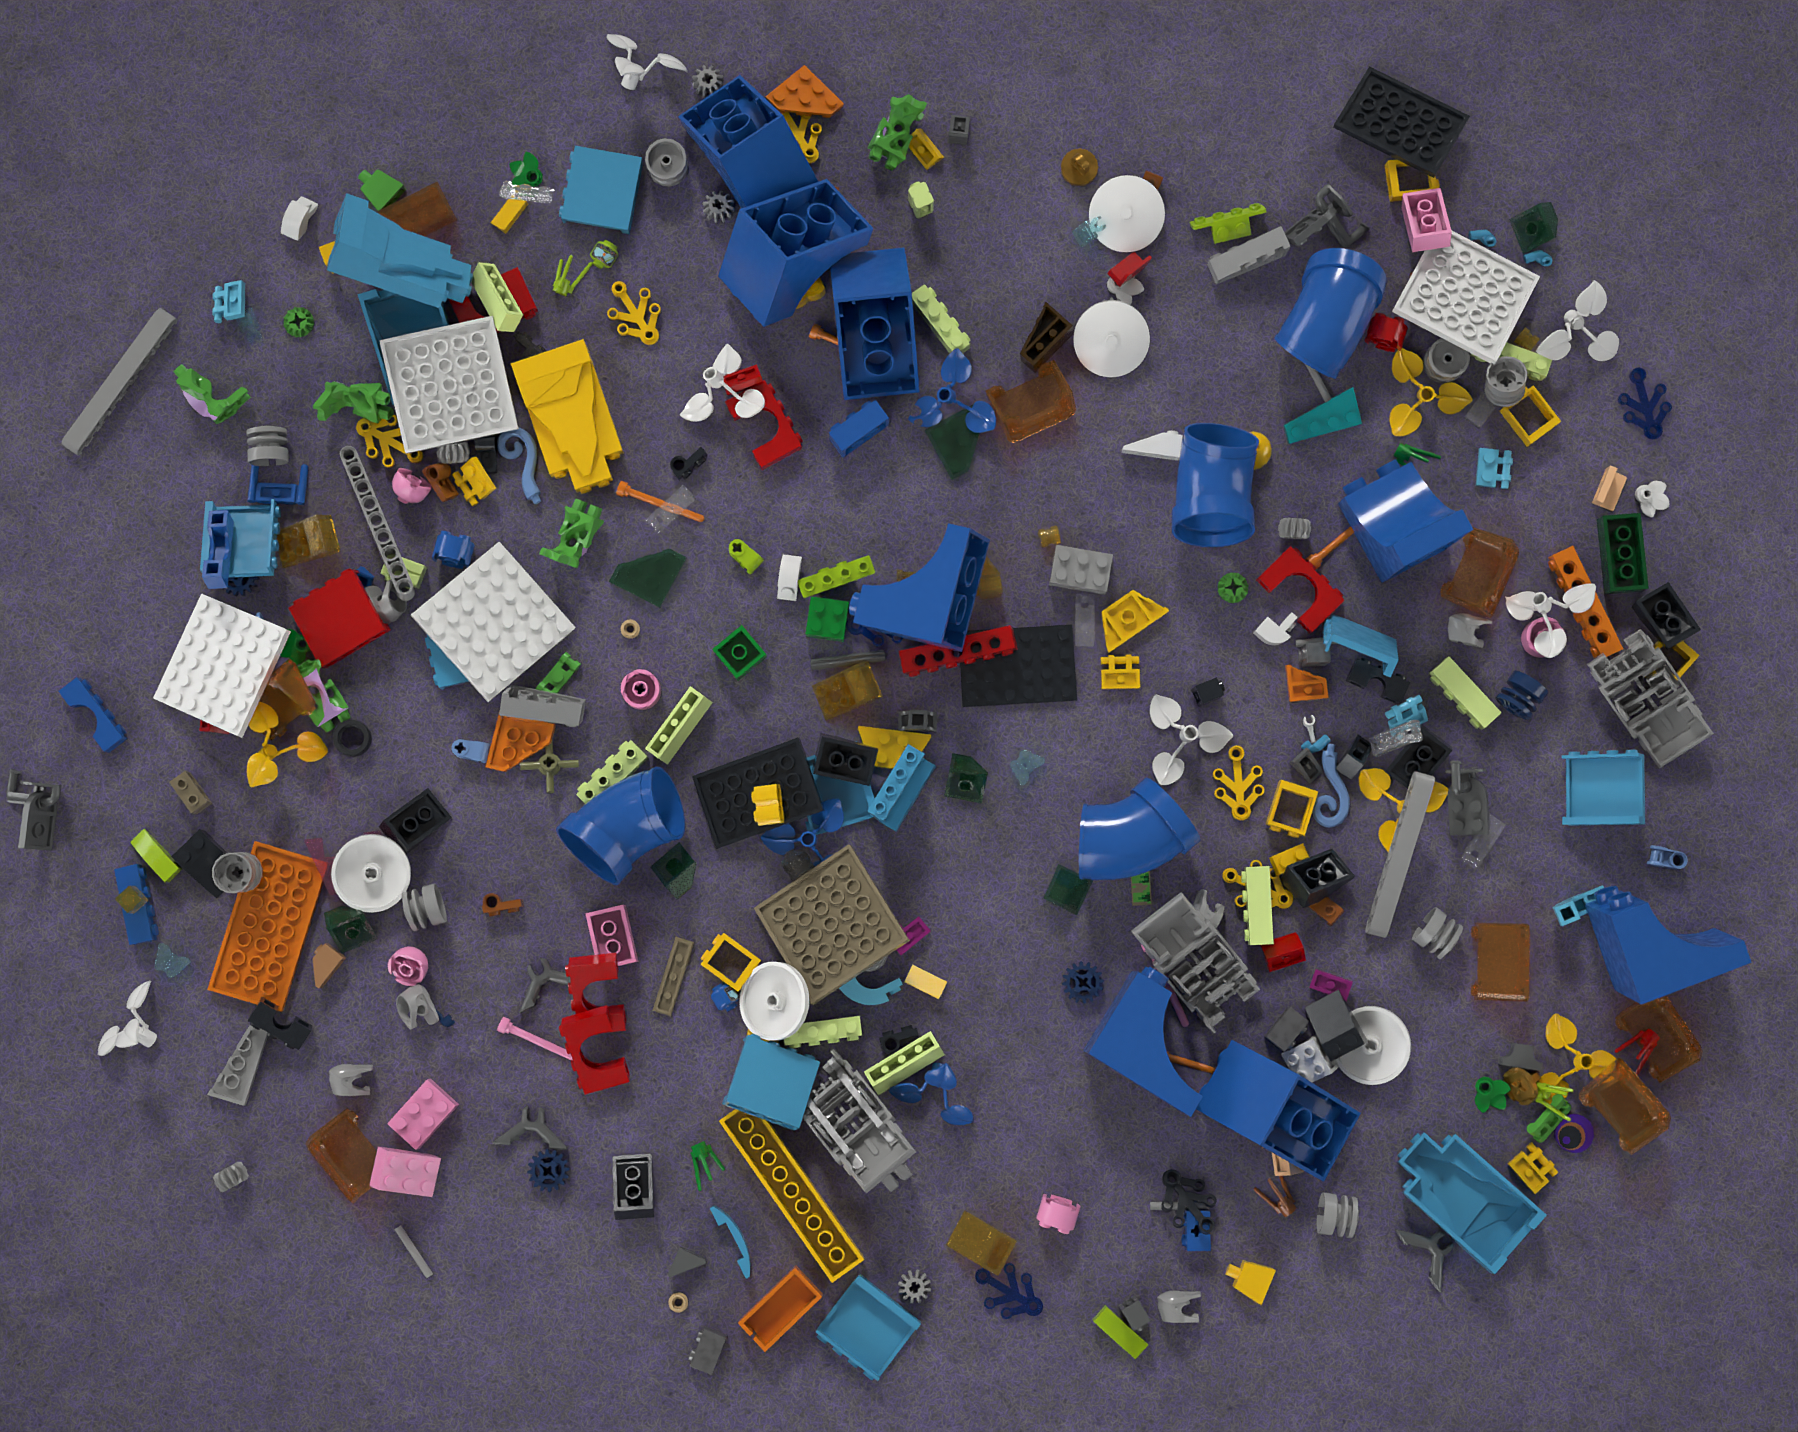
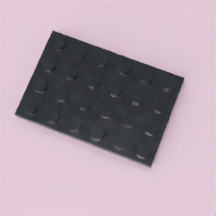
(1401, 122)
(1034, 673)
(728, 790)

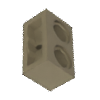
(190, 792)

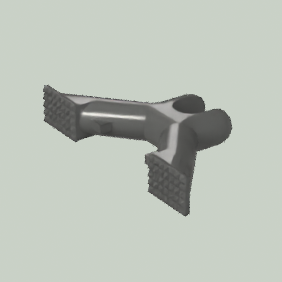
(537, 982)
(527, 1125)
(1431, 1244)

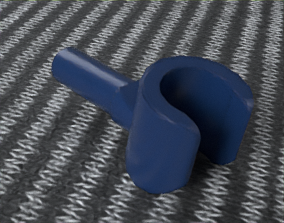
(445, 1021)

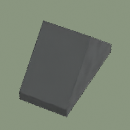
(959, 129)
(1306, 765)
(685, 1261)

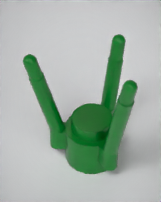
(1405, 451)
(700, 1152)

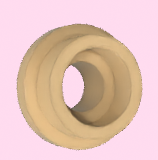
(625, 624)
(673, 1306)

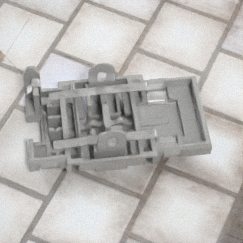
(875, 1147)

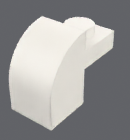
(296, 217)
(789, 577)
(1272, 633)

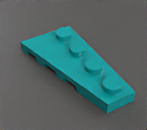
(1328, 417)

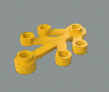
(799, 135)
(636, 316)
(385, 440)
(1238, 786)
(1275, 895)

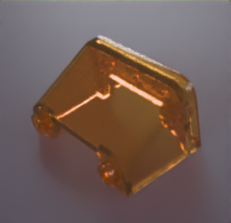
(1033, 404)
(1482, 572)
(287, 696)
(1502, 962)
(1677, 1044)
(1626, 1106)
(344, 1154)

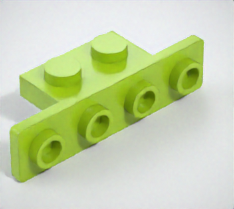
(1229, 225)
(836, 576)

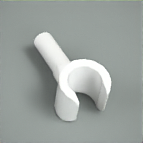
(1310, 728)

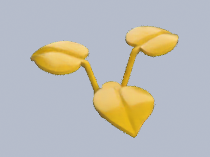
(1403, 417)
(259, 766)
(1375, 783)
(1562, 1032)

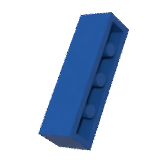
(139, 925)

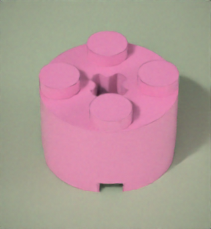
(1532, 630)
(636, 680)
(1057, 1213)

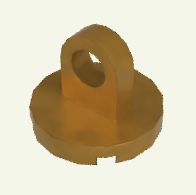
(1079, 167)
(1522, 1085)

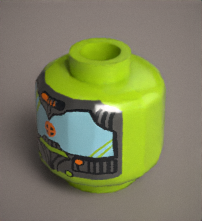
(604, 254)

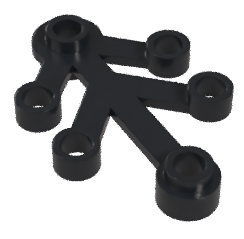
(1186, 1199)

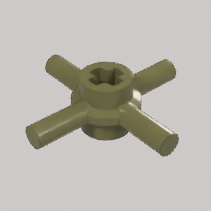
(549, 772)

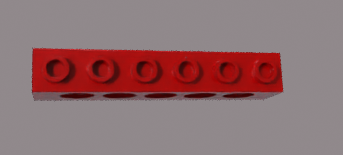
(1004, 634)

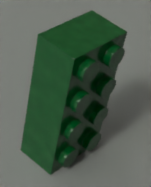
(1622, 553)

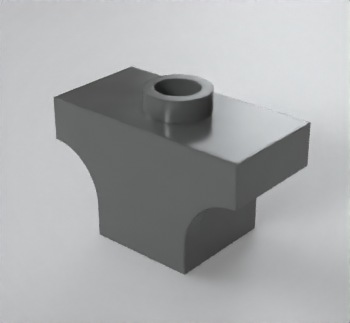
(917, 721)
(1521, 1057)

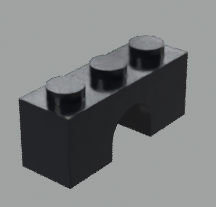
(1393, 687)
(292, 1034)

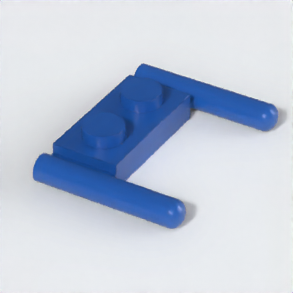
(282, 493)

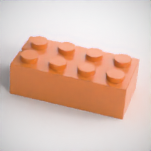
(780, 1308)

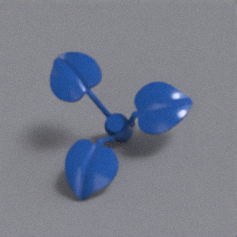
(955, 369)
(782, 838)
(939, 1076)

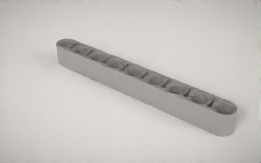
(118, 381)
(379, 531)
(1400, 854)

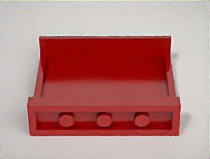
(338, 618)

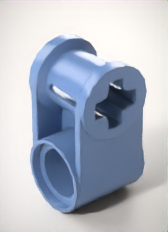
(474, 751)
(1663, 858)

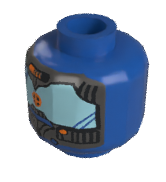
(724, 997)

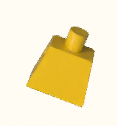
(1251, 1279)

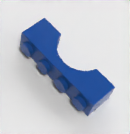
(216, 568)
(107, 733)

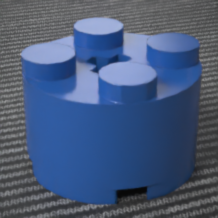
(453, 550)

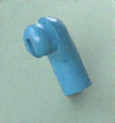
(1484, 236)
(1538, 256)
(1318, 745)

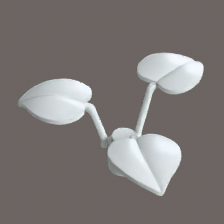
(634, 72)
(1592, 302)
(700, 405)
(1524, 604)
(1211, 734)
(132, 1032)

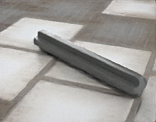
(847, 660)

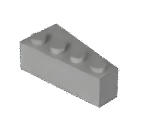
(1249, 255)
(542, 706)

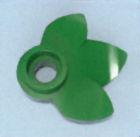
(525, 169)
(294, 649)
(1493, 1095)

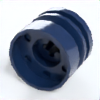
(1521, 695)

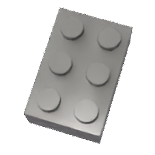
(1080, 569)

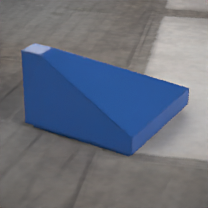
(365, 577)

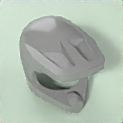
(386, 608)
(1462, 628)
(1201, 904)
(417, 1002)
(343, 1076)
(1171, 1304)

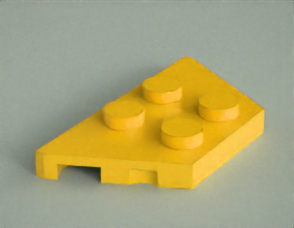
(1129, 617)
(891, 743)

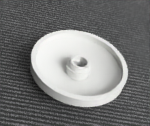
(1130, 211)
(1111, 338)
(371, 873)
(774, 1001)
(1385, 1051)

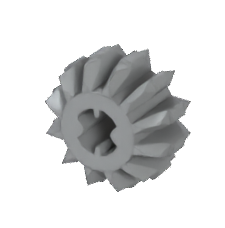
(700, 80)
(712, 210)
(453, 452)
(1294, 528)
(230, 1176)
(914, 1294)

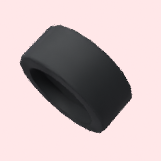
(338, 734)

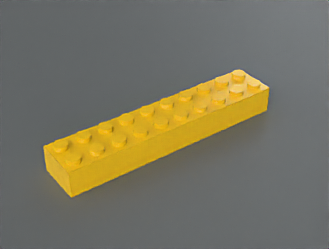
(793, 1193)

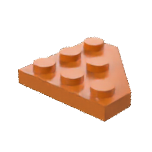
(804, 96)
(516, 741)

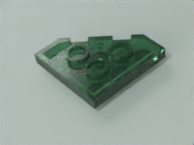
(954, 443)
(649, 575)

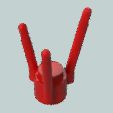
(1648, 1040)

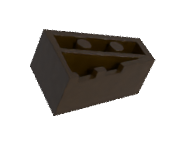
(1046, 338)

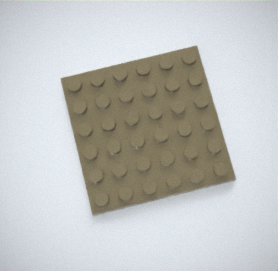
(832, 923)

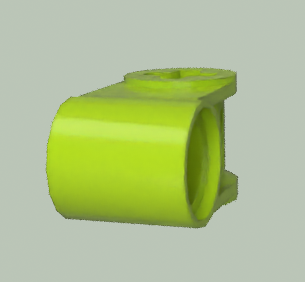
(747, 557)

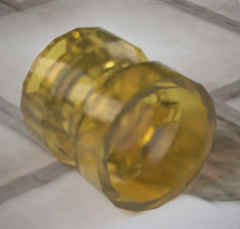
(1526, 339)
(1054, 536)

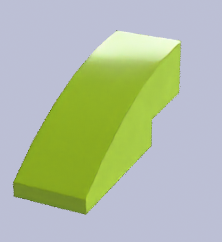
(156, 856)
(1120, 1332)

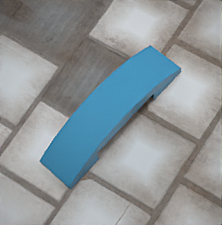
(722, 1217)

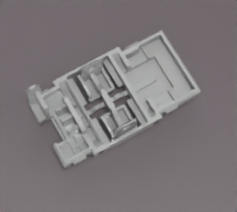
(1669, 727)
(1176, 932)

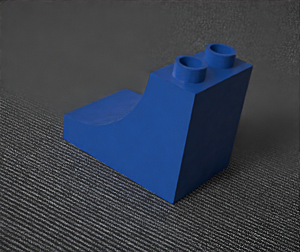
(748, 143)
(787, 246)
(875, 324)
(1400, 519)
(933, 602)
(1650, 960)
(1133, 1040)
(1277, 1109)

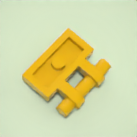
(478, 479)
(1120, 678)
(1528, 1171)

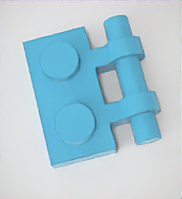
(234, 301)
(1487, 468)
(1415, 712)

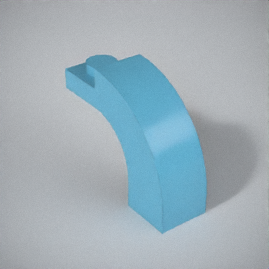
(1574, 907)
(868, 996)

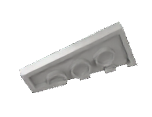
(241, 1068)

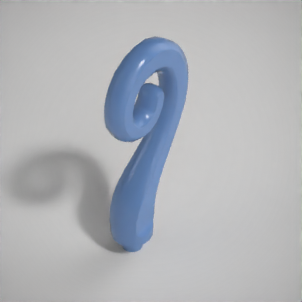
(528, 482)
(1329, 763)

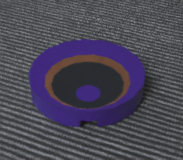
(1574, 1135)

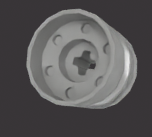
(1506, 372)
(267, 443)
(226, 872)
(419, 908)
(1441, 935)
(1339, 1215)

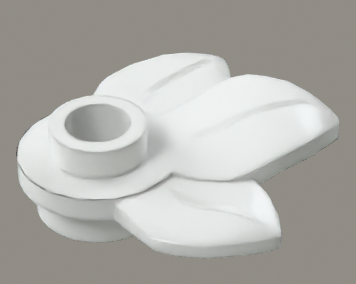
(1126, 291)
(1655, 497)

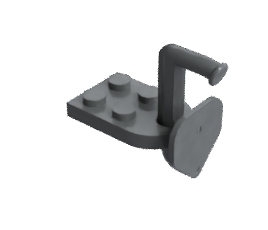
(1325, 214)
(1467, 802)
(38, 812)

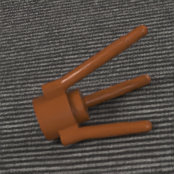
(1285, 1204)

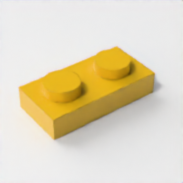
(1282, 860)

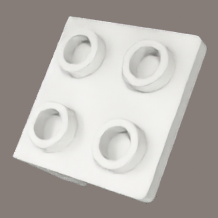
(1309, 1060)

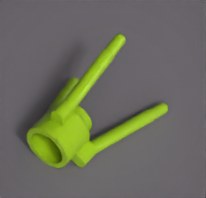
(562, 285)
(1545, 1091)

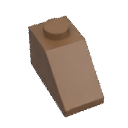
(326, 963)

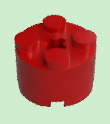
(1386, 332)

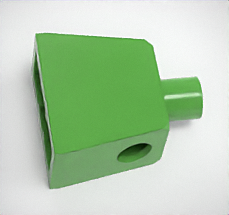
(380, 188)

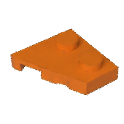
(1304, 685)

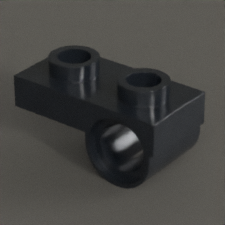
(487, 452)
(696, 458)
(907, 1032)

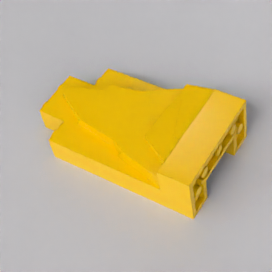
(569, 414)

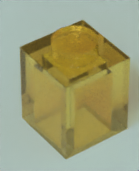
(131, 899)

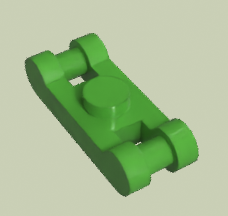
(558, 676)
(1549, 1120)

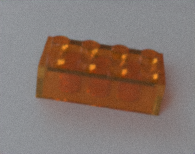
(421, 211)

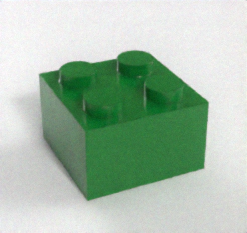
(827, 619)
(739, 652)

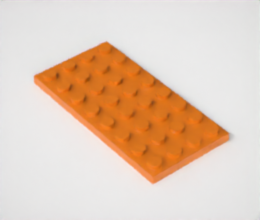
(268, 928)

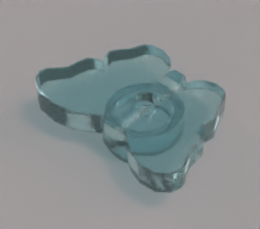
(1022, 772)
(164, 956)

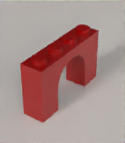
(518, 288)
(785, 441)
(1326, 597)
(589, 969)
(592, 1075)

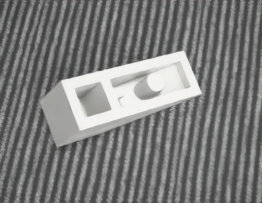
(1159, 446)

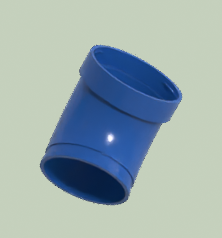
(1332, 309)
(1215, 486)
(624, 824)
(1133, 834)

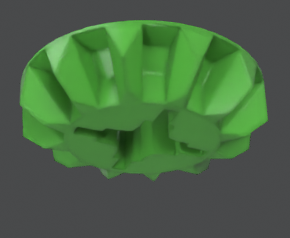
(305, 326)
(1227, 594)

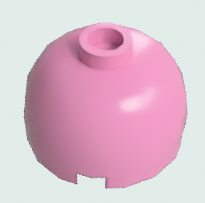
(408, 486)
(408, 966)

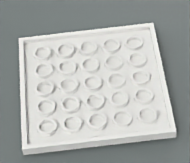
(1467, 296)
(449, 384)
(493, 621)
(222, 665)

